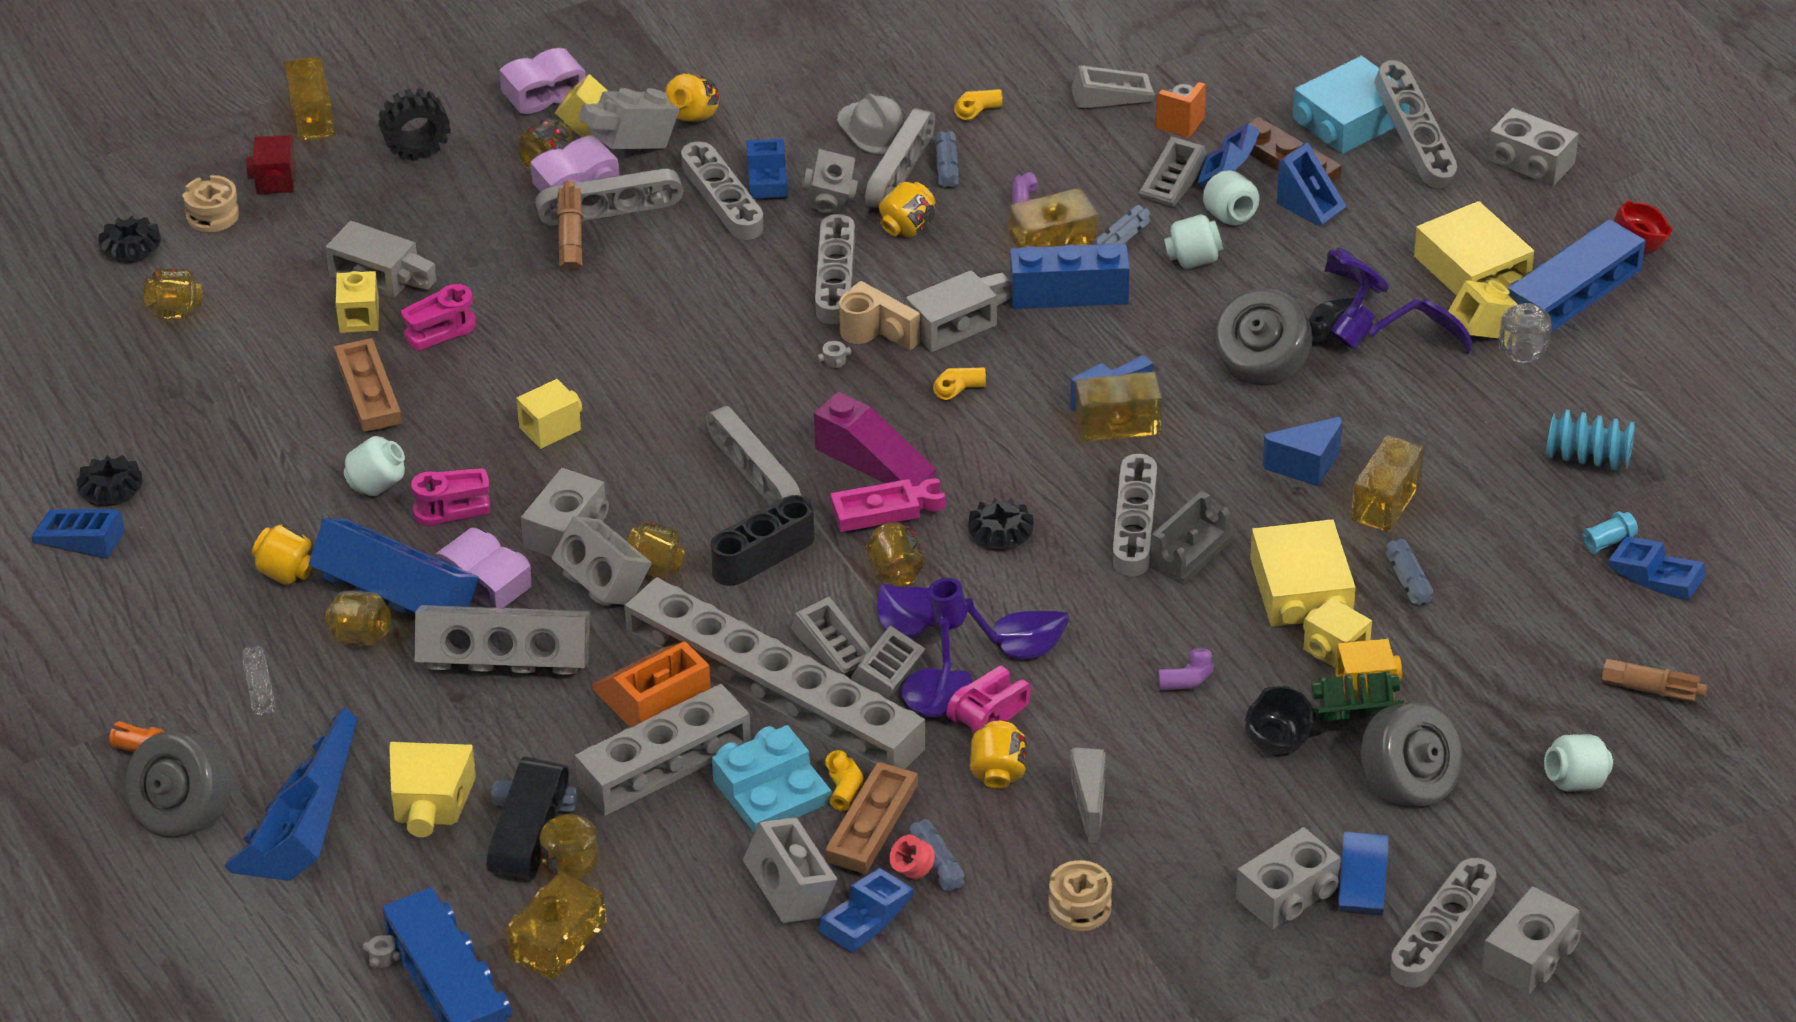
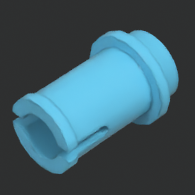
(1610, 532)

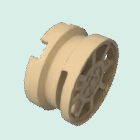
(211, 202)
(1080, 892)

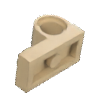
(869, 312)

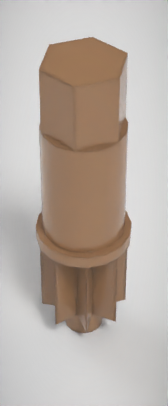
(569, 225)
(1653, 680)

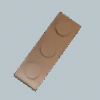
(367, 385)
(871, 817)

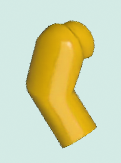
(973, 102)
(955, 380)
(846, 777)

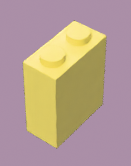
(1472, 247)
(1300, 569)

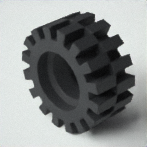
(408, 108)

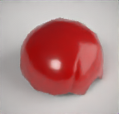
(1644, 222)

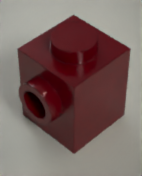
(272, 164)

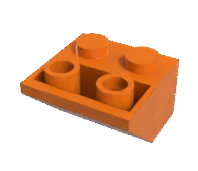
(655, 683)

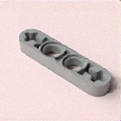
(1422, 122)
(900, 156)
(729, 188)
(609, 192)
(834, 268)
(750, 455)
(1134, 514)
(1437, 919)

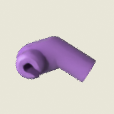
(1022, 186)
(1191, 675)

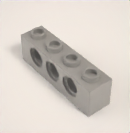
(567, 628)
(661, 749)

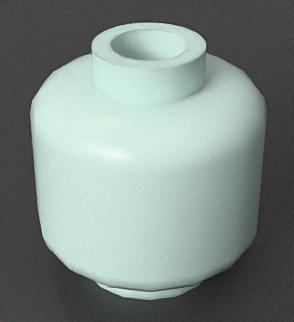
(1231, 198)
(1194, 242)
(374, 466)
(1578, 762)

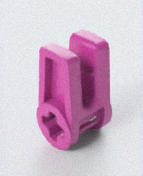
(438, 319)
(453, 495)
(989, 699)

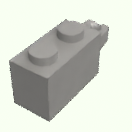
(631, 119)
(392, 257)
(959, 307)

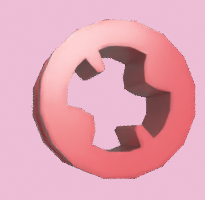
(902, 852)

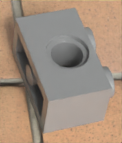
(551, 512)
(789, 870)
(1531, 940)

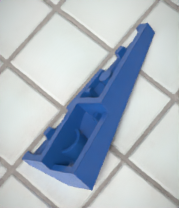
(300, 812)

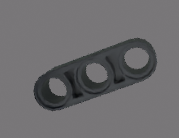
(762, 540)
(530, 804)

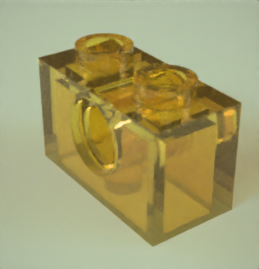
(309, 98)
(1054, 221)
(1118, 406)
(1387, 483)
(556, 925)

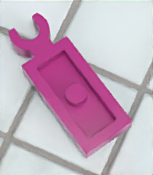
(885, 503)

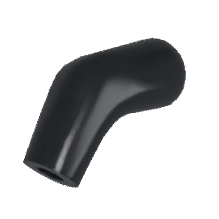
(1325, 317)

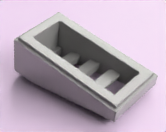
(1109, 87)
(1174, 151)
(826, 612)
(876, 681)
(1088, 784)

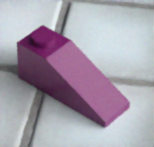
(867, 442)

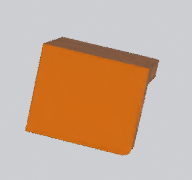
(1181, 113)

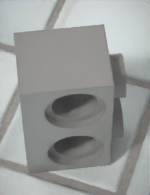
(1532, 146)
(601, 561)
(1288, 878)

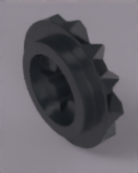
(131, 247)
(125, 482)
(990, 533)

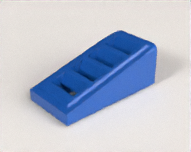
(90, 533)

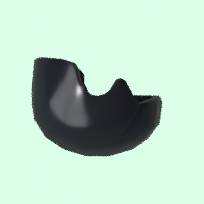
(1279, 720)

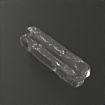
(258, 680)

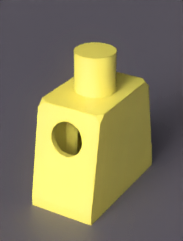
(430, 783)

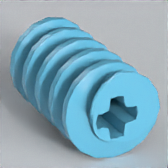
(1590, 440)

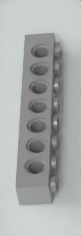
(778, 677)

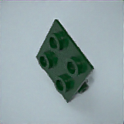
(1332, 700)

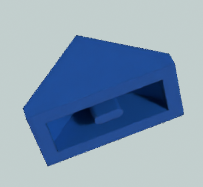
(1307, 187)
(1303, 450)

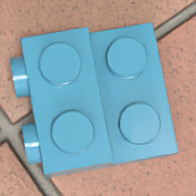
(769, 777)

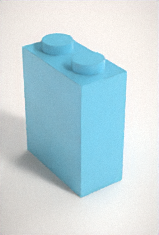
(1344, 106)

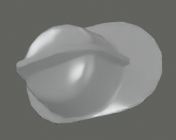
(872, 123)

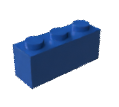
(1069, 276)

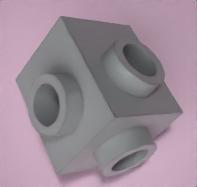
(829, 182)

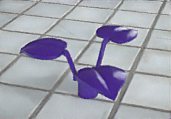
(1357, 318)
(914, 608)

